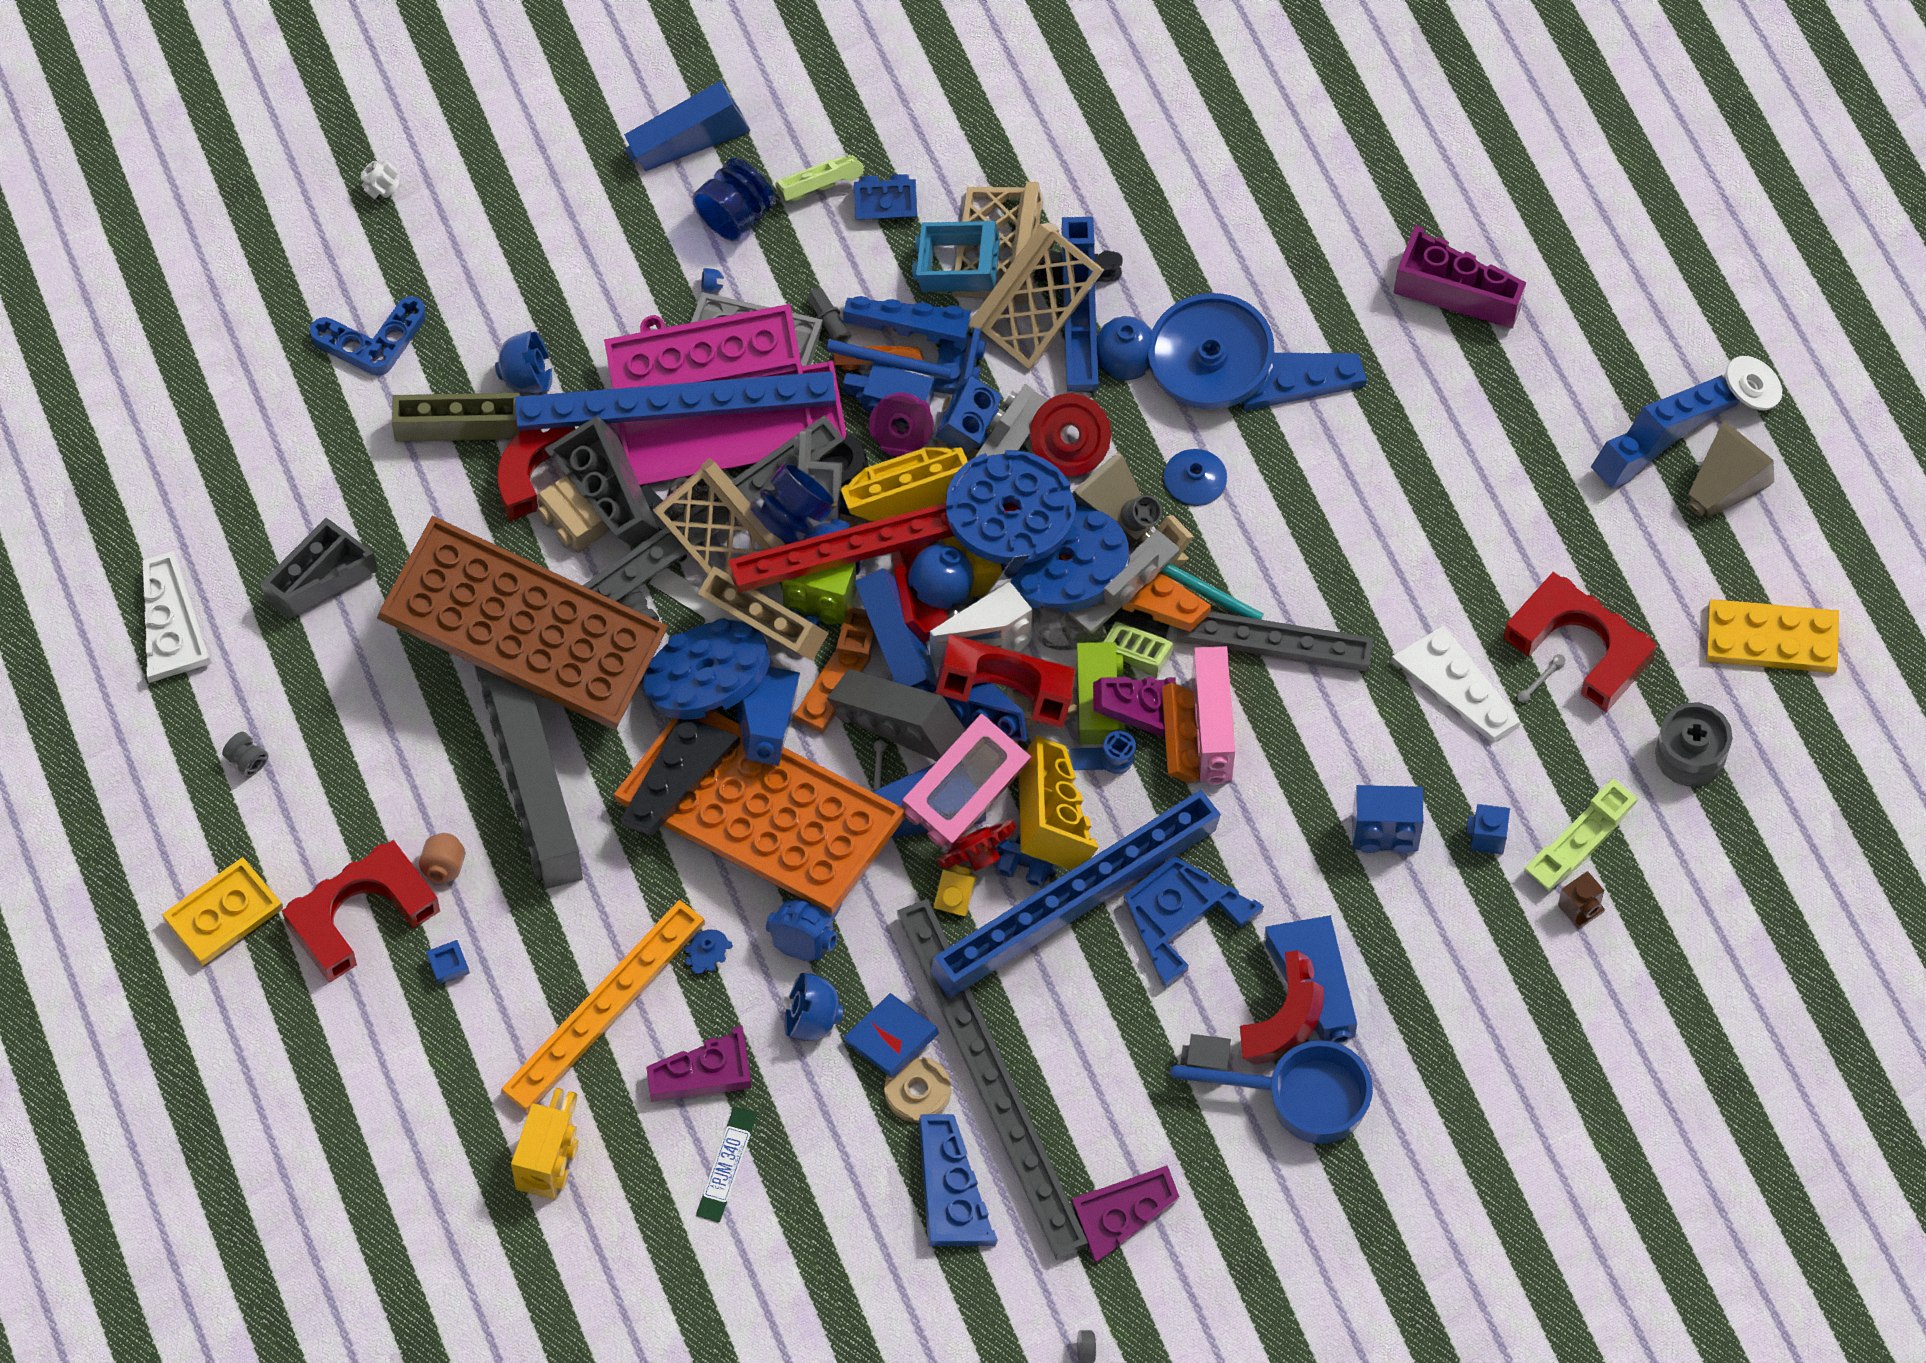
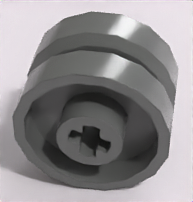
(1693, 744)

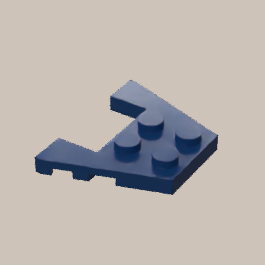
(1172, 902)

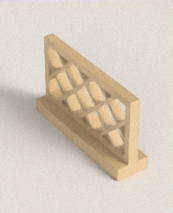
(1026, 224)
(1013, 281)
(736, 504)

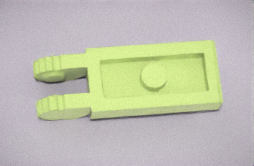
(819, 177)

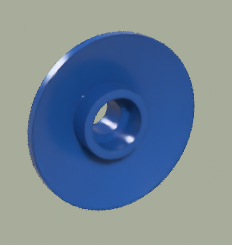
(1195, 488)

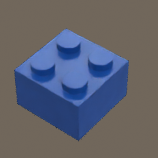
(1387, 818)

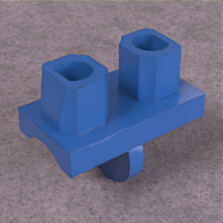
(1011, 856)

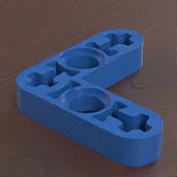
(369, 347)

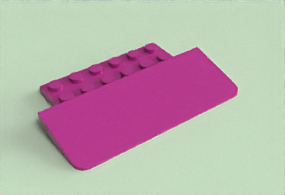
(712, 350)

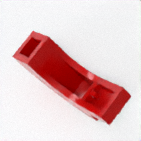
(518, 464)
(1295, 1020)

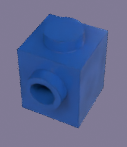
(1488, 828)

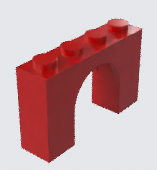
(1562, 604)
(1042, 681)
(382, 872)

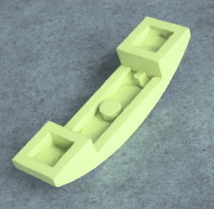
(1582, 836)

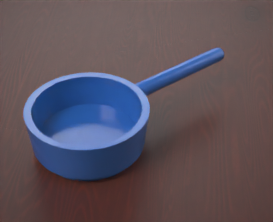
(1315, 1089)

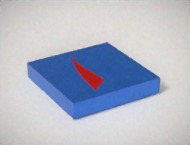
(891, 1035)

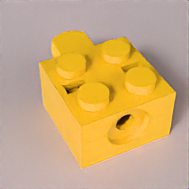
(546, 1147)

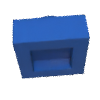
(447, 962)

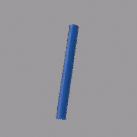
(888, 359)

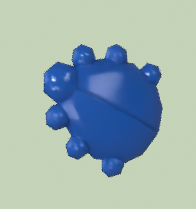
(706, 950)

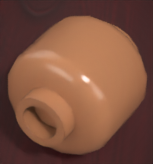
(442, 858)

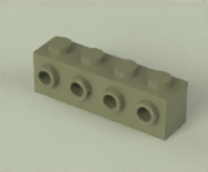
(454, 417)

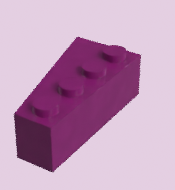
(1457, 281)

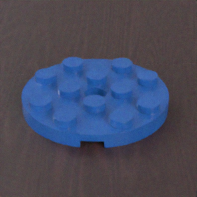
(1018, 478)
(1098, 555)
(731, 664)

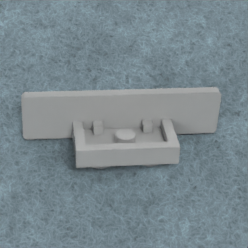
(1013, 425)
(825, 473)
(1142, 569)

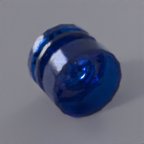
(734, 199)
(797, 499)

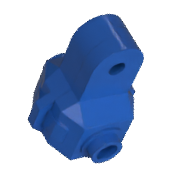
(802, 930)

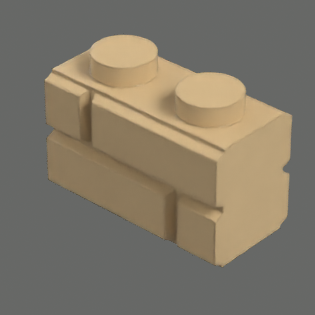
(570, 514)

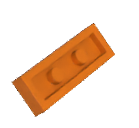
(815, 708)
(1180, 733)

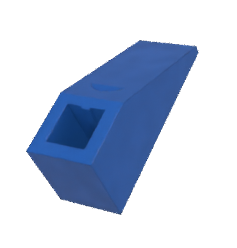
(994, 705)

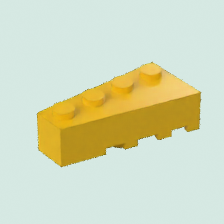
(1051, 809)

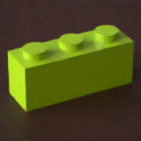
(1094, 662)

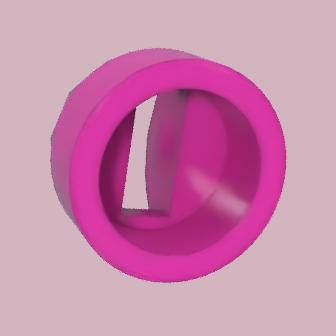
(650, 321)

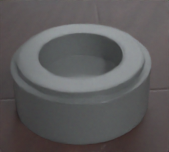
(1086, 1346)

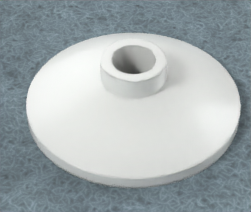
(1753, 383)

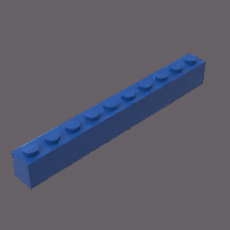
(1074, 894)

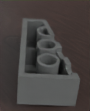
(604, 476)
(897, 713)

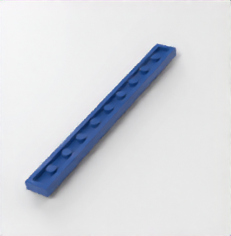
(676, 400)

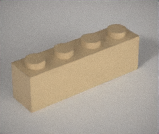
(763, 614)

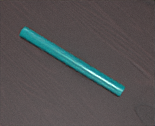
(1210, 592)

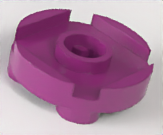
(887, 434)

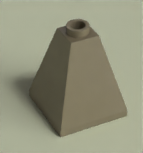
(1729, 473)
(1108, 492)

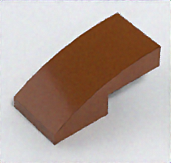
(856, 634)

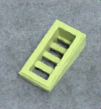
(1152, 642)

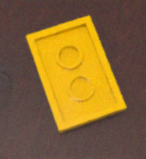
(222, 911)

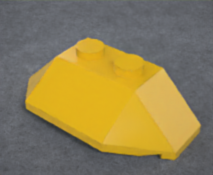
(903, 483)

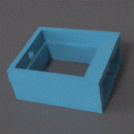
(957, 233)

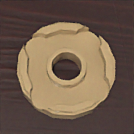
(931, 1102)

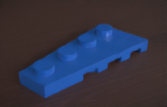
(907, 319)
(1307, 376)
(950, 1187)

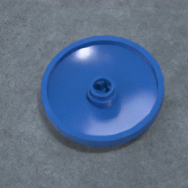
(1211, 351)

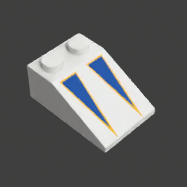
(995, 620)

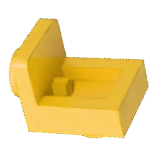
(955, 889)

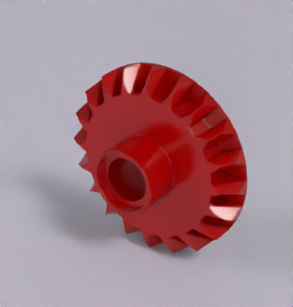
(1050, 429)
(978, 846)

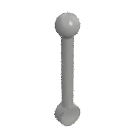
(1557, 662)
(879, 746)

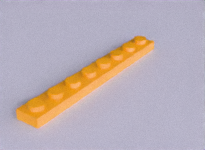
(603, 1006)

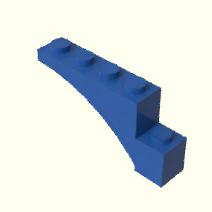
(1080, 328)
(1660, 427)

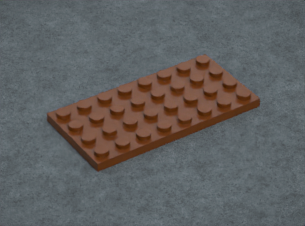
(523, 622)

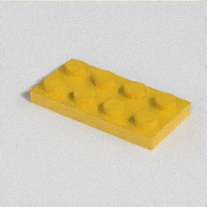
(1772, 636)

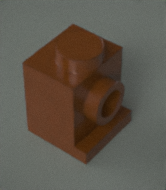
(1582, 900)

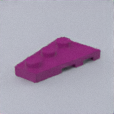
(1132, 701)
(709, 1069)
(1122, 1209)

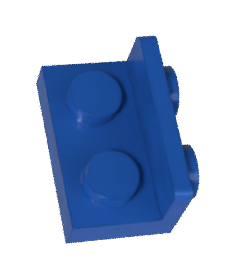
(885, 198)
(961, 361)

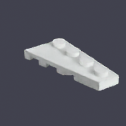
(172, 629)
(1450, 674)

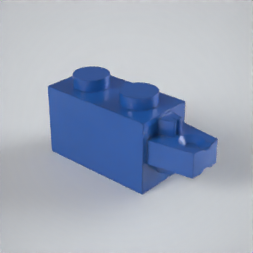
(884, 381)

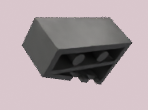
(317, 570)

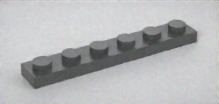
(1281, 641)

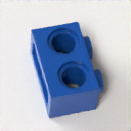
(965, 414)

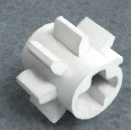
(379, 179)

